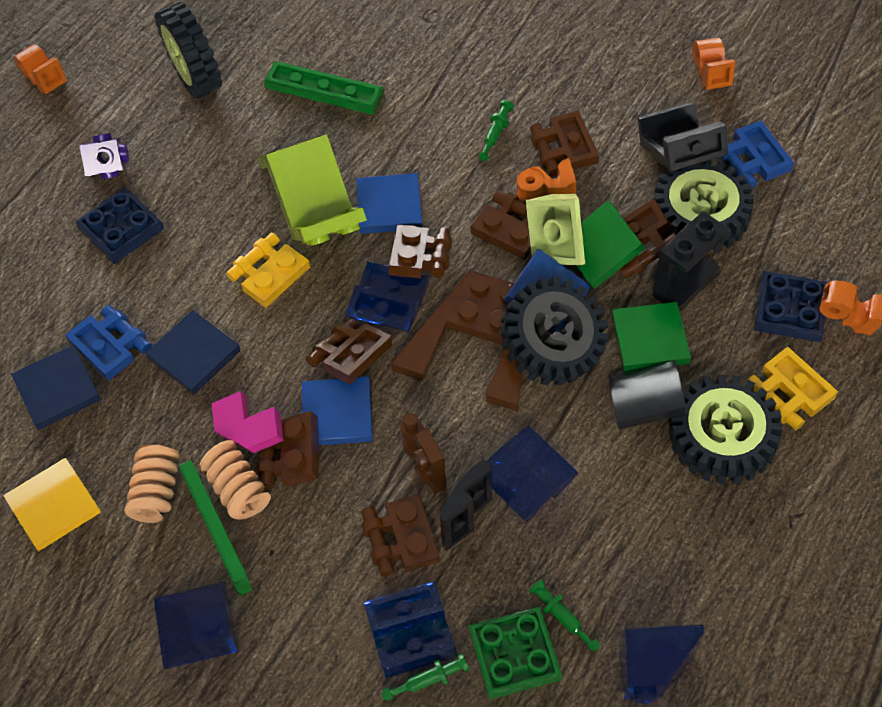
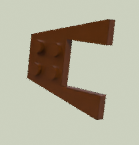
(476, 310)

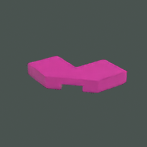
(253, 432)

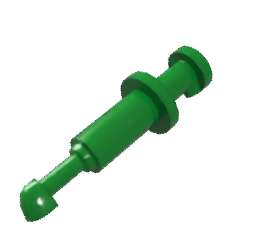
(498, 122)
(562, 614)
(428, 677)

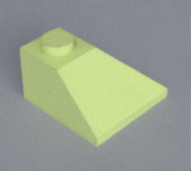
(556, 227)

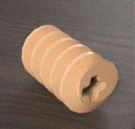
(234, 481)
(151, 483)

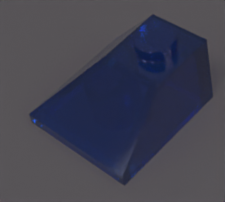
(195, 625)
(655, 659)

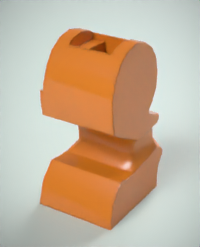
(711, 63)
(39, 69)
(536, 183)
(842, 302)

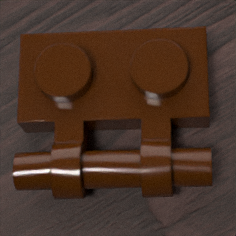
(571, 138)
(648, 224)
(502, 229)
(409, 252)
(355, 355)
(421, 445)
(298, 453)
(411, 532)

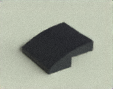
(647, 395)
(466, 498)

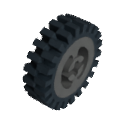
(560, 356)

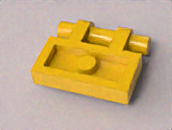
(274, 276)
(799, 383)

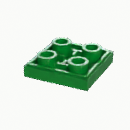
(607, 244)
(650, 336)
(514, 653)

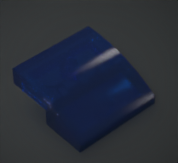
(387, 298)
(529, 473)
(410, 629)

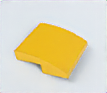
(52, 504)

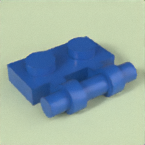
(761, 149)
(101, 348)

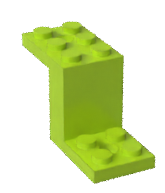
(312, 191)

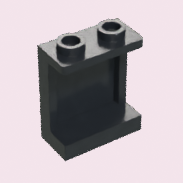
(680, 138)
(682, 263)

